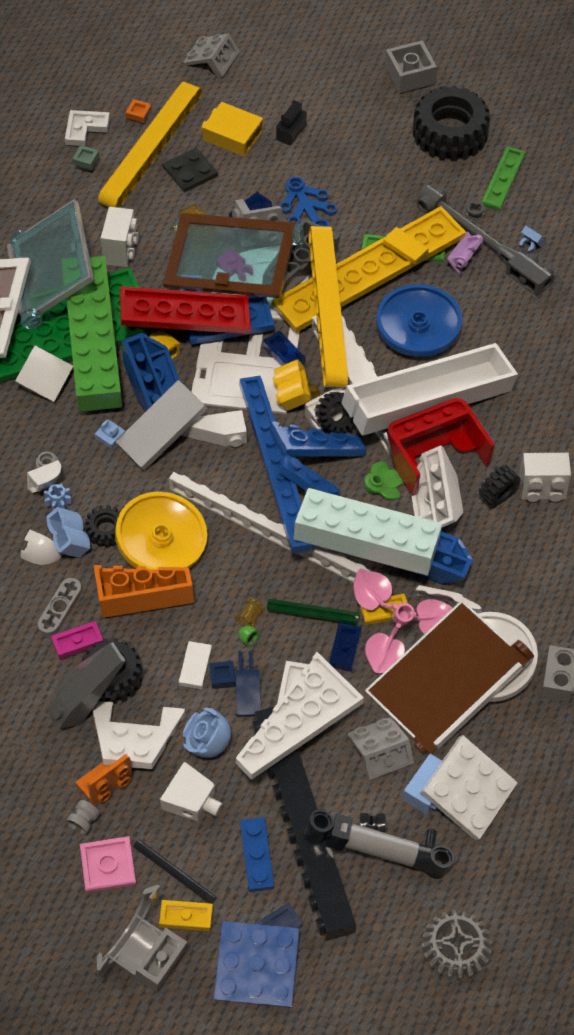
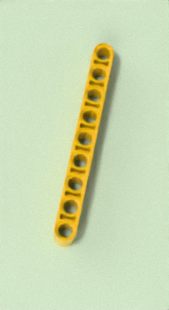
(148, 146)
(328, 307)

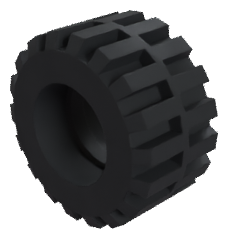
(126, 681)

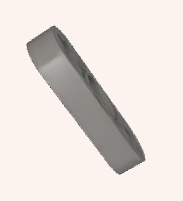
(59, 598)

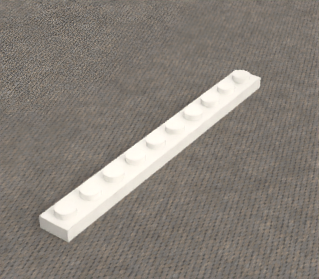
(260, 525)

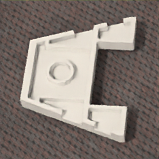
(140, 742)

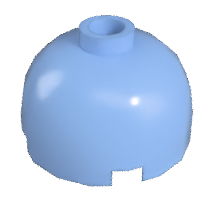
(207, 733)

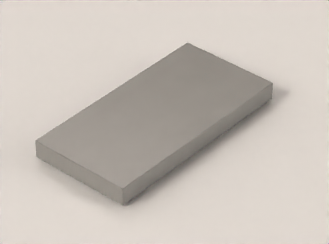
(161, 425)

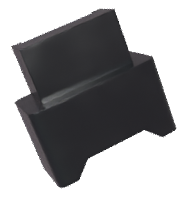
(291, 123)

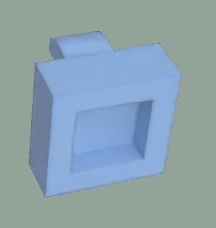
(532, 237)
(109, 433)

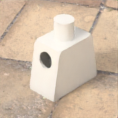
(190, 795)

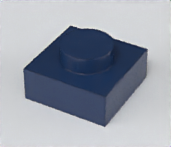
(222, 674)

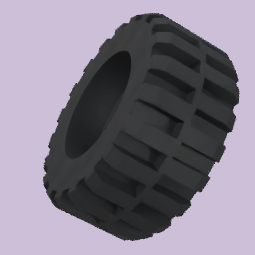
(445, 140)

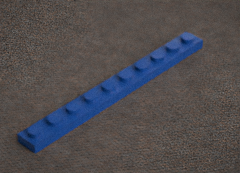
(283, 489)

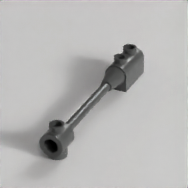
(520, 267)

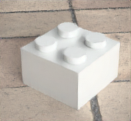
(119, 236)
(544, 476)

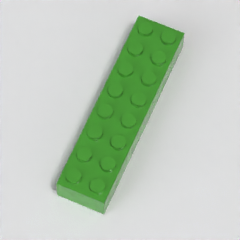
(94, 343)

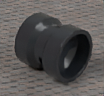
(373, 822)

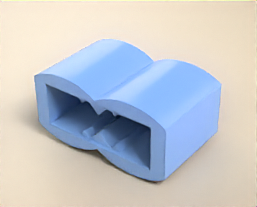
(68, 532)

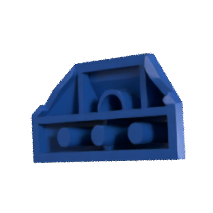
(148, 368)
(450, 560)

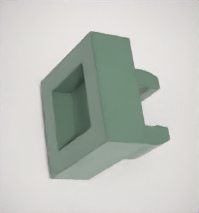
(85, 158)

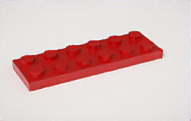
(184, 310)

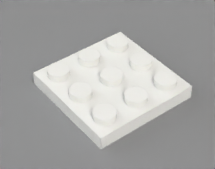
(469, 787)

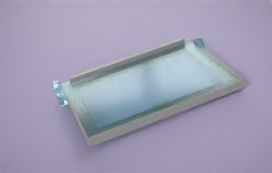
(57, 258)

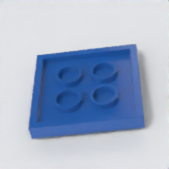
(256, 964)

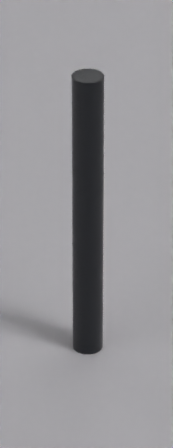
(174, 871)

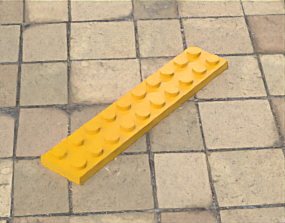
(370, 267)

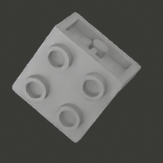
(216, 50)
(382, 747)

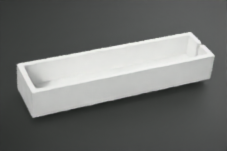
(465, 376)

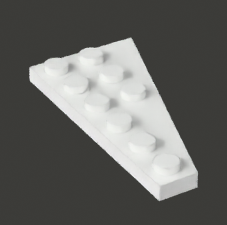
(303, 712)

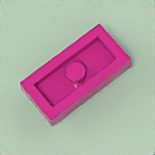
(76, 640)

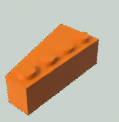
(142, 589)

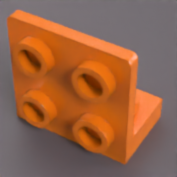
(104, 779)

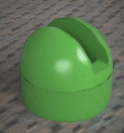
(247, 631)

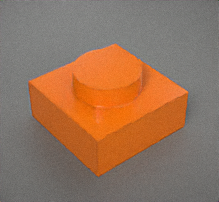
(138, 111)

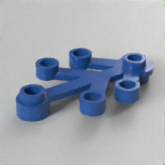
(306, 203)

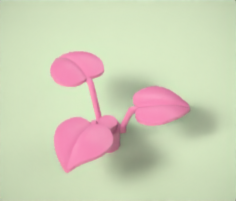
(374, 589)

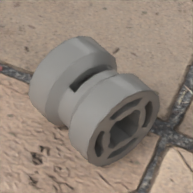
(83, 816)

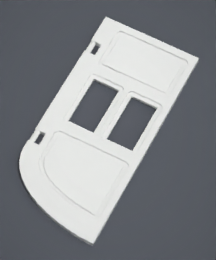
(225, 369)

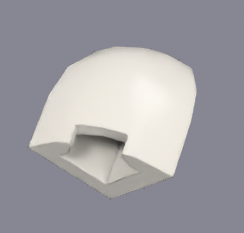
(43, 477)
(40, 549)

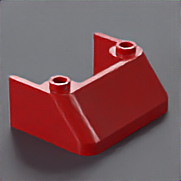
(432, 427)

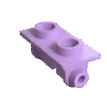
(464, 251)

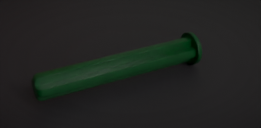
(313, 611)

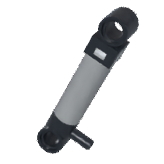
(344, 833)

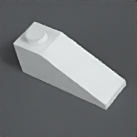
(219, 429)

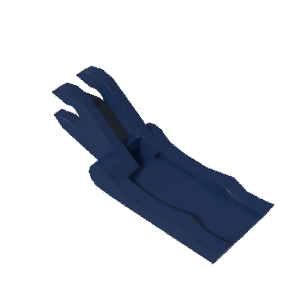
(247, 689)

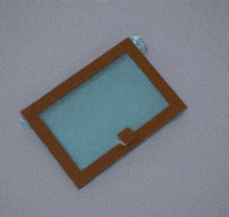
(231, 254)

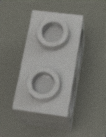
(558, 673)

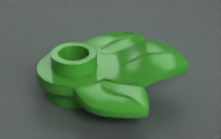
(383, 481)

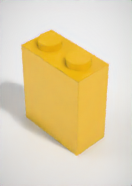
(232, 129)

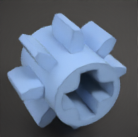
(57, 496)

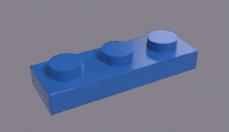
(304, 477)
(256, 854)

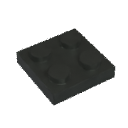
(190, 169)

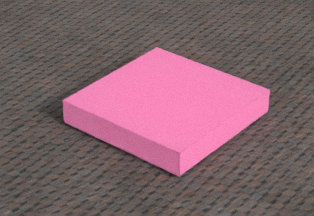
(107, 864)

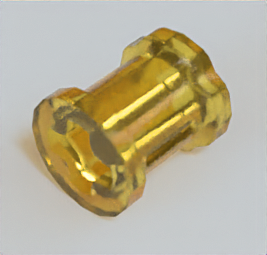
(249, 612)

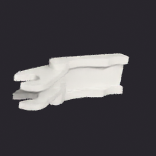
(451, 597)

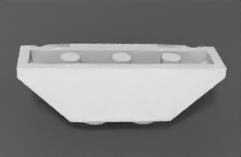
(438, 489)

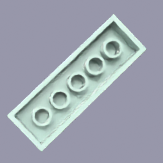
(367, 531)

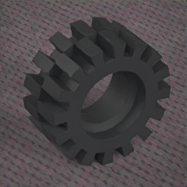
(324, 413)
(499, 485)
(95, 519)

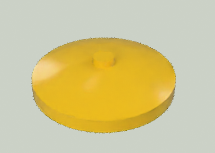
(160, 531)

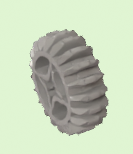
(446, 945)

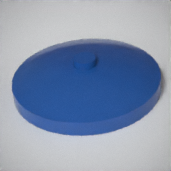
(419, 320)

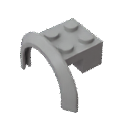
(143, 948)

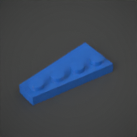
(316, 442)

